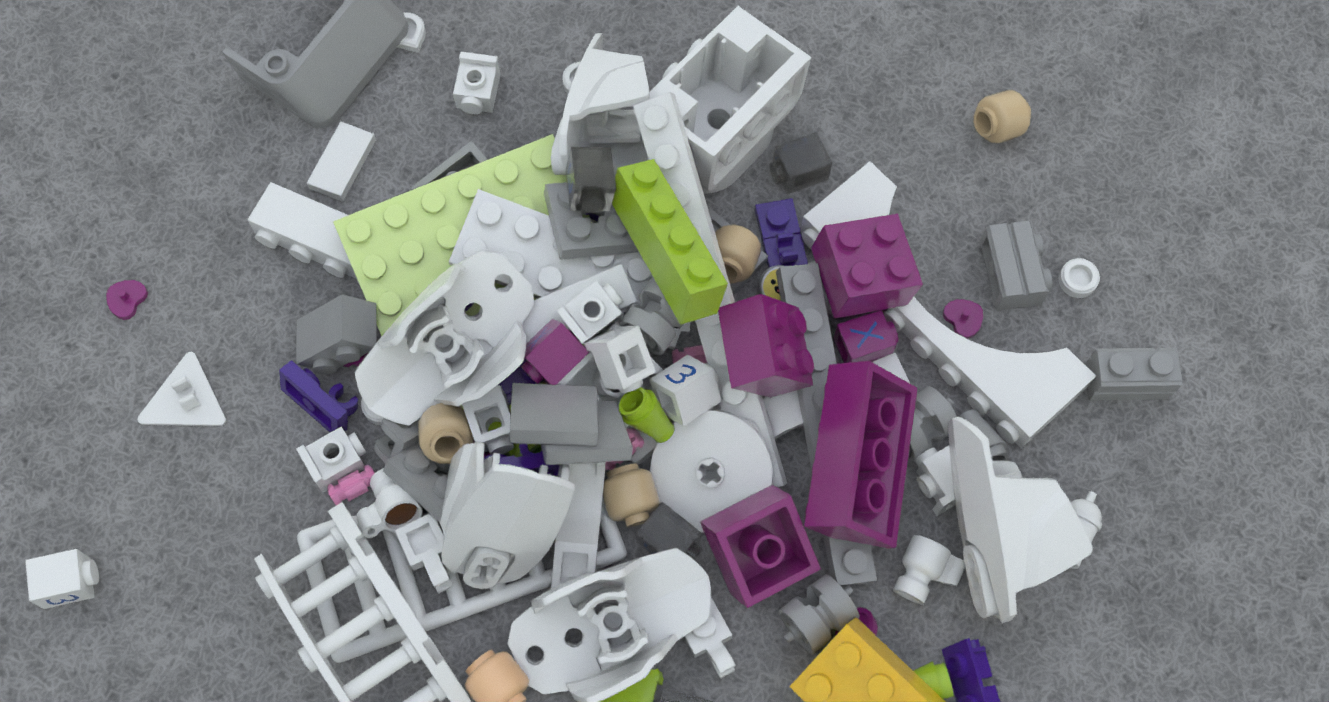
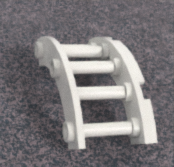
(387, 606)

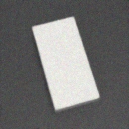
(341, 161)

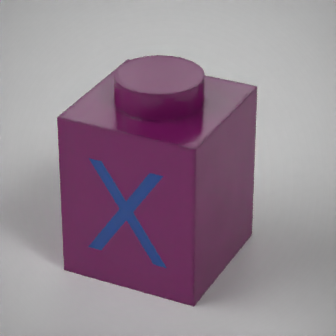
(866, 338)
(552, 353)

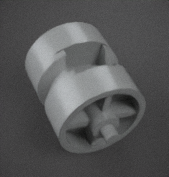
(653, 318)
(929, 421)
(819, 613)

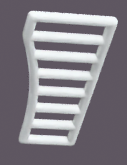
(459, 605)

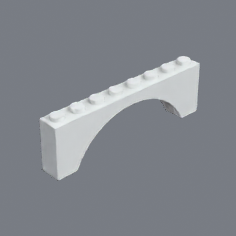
(1011, 388)

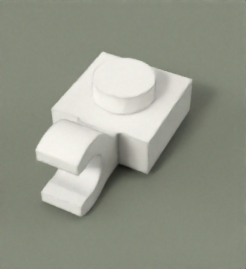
(423, 547)
(710, 639)

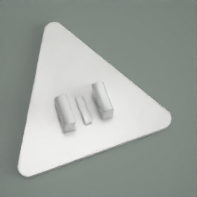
(184, 399)

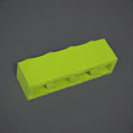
(668, 242)

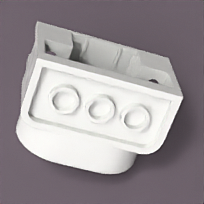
(734, 94)

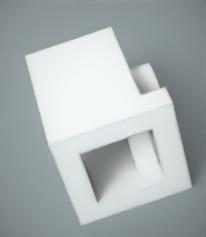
(476, 83)
(574, 311)
(621, 358)
(483, 412)
(326, 470)
(936, 478)

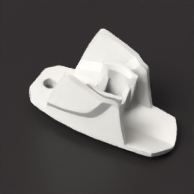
(592, 107)
(441, 352)
(499, 516)
(1009, 525)
(626, 621)

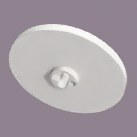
(710, 438)

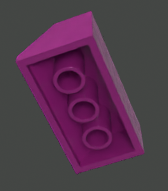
(861, 455)

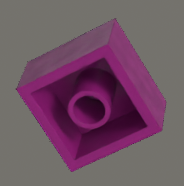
(866, 265)
(765, 346)
(760, 545)

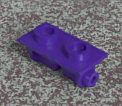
(967, 667)

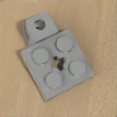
(577, 235)
(411, 468)

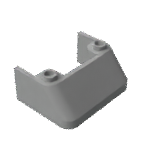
(334, 64)

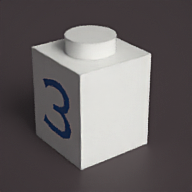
(686, 389)
(61, 578)

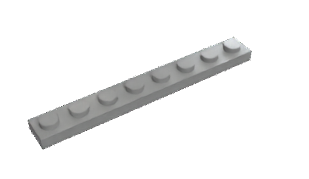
(801, 286)

